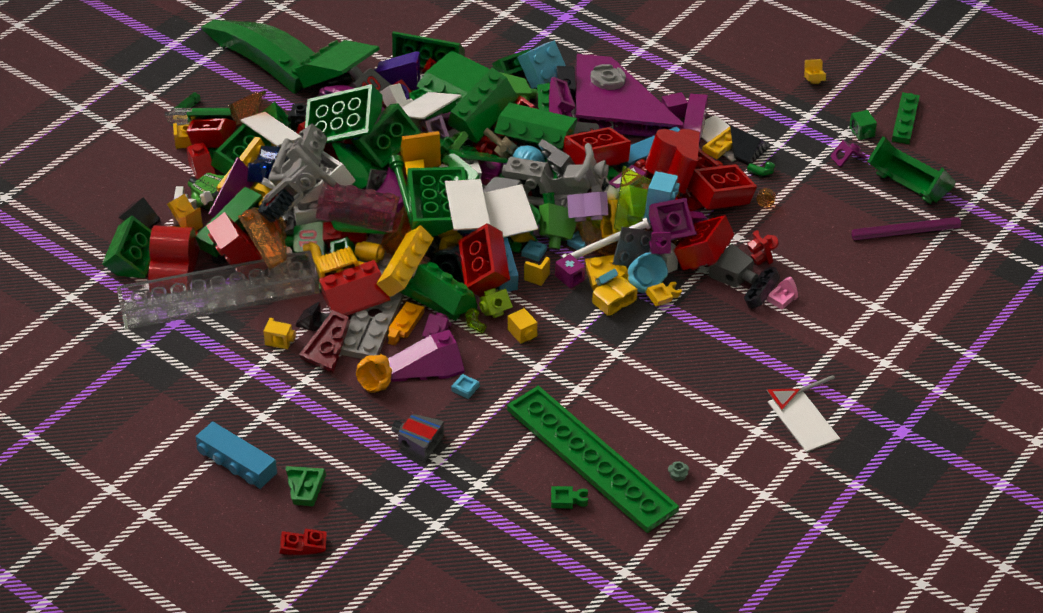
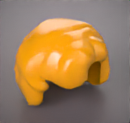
(374, 373)

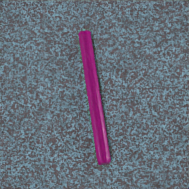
(906, 228)

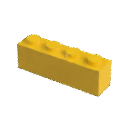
(405, 261)

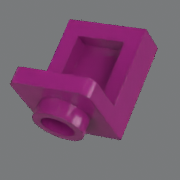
(436, 324)

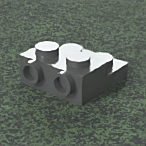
(555, 157)

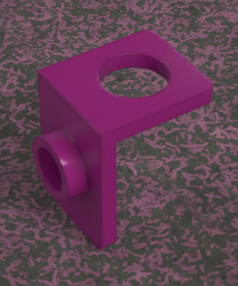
(849, 149)
(663, 247)

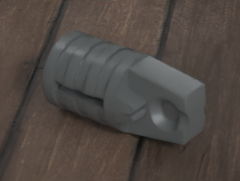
(289, 219)

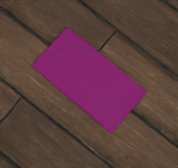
(233, 184)

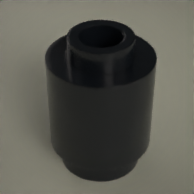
(344, 79)

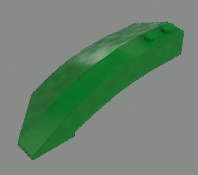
(264, 45)

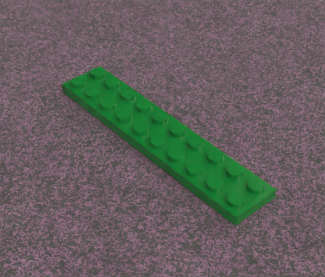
(593, 459)

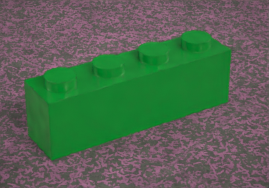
(243, 201)

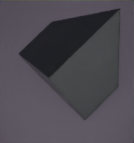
(745, 146)
(141, 211)

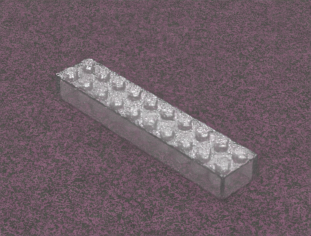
(216, 290)

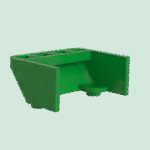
(910, 172)

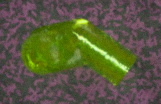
(472, 320)

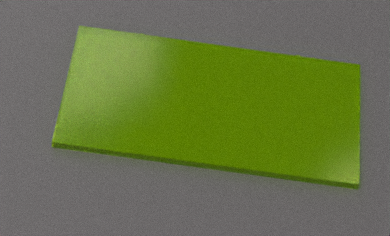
(631, 199)

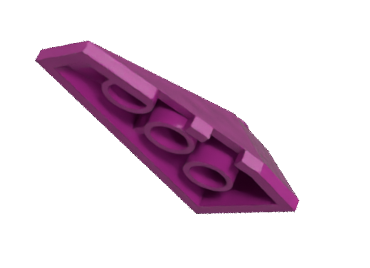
(428, 358)

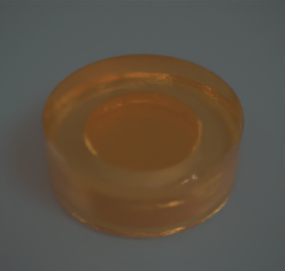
(766, 197)

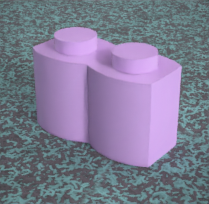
(587, 205)

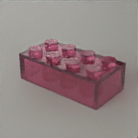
(358, 207)

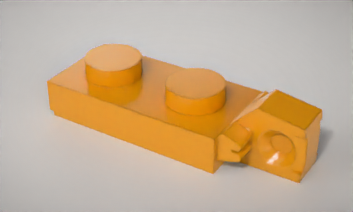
(404, 322)

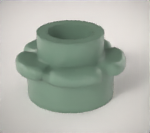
(678, 471)

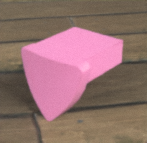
(783, 293)

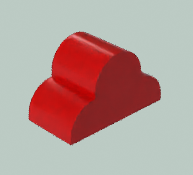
(674, 154)
(172, 251)

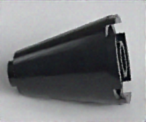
(449, 261)

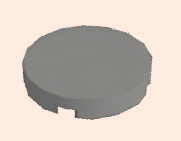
(607, 77)

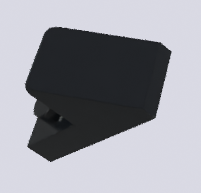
(312, 318)

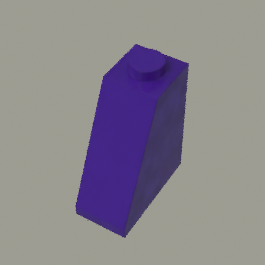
(401, 67)

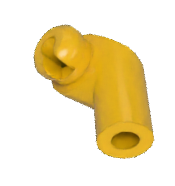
(314, 248)

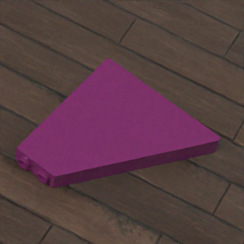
(628, 107)

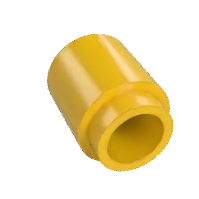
(369, 251)

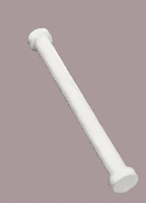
(606, 241)

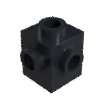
(297, 115)

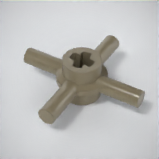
(505, 147)

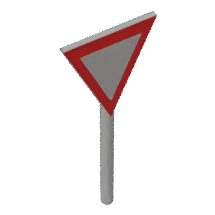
(783, 397)

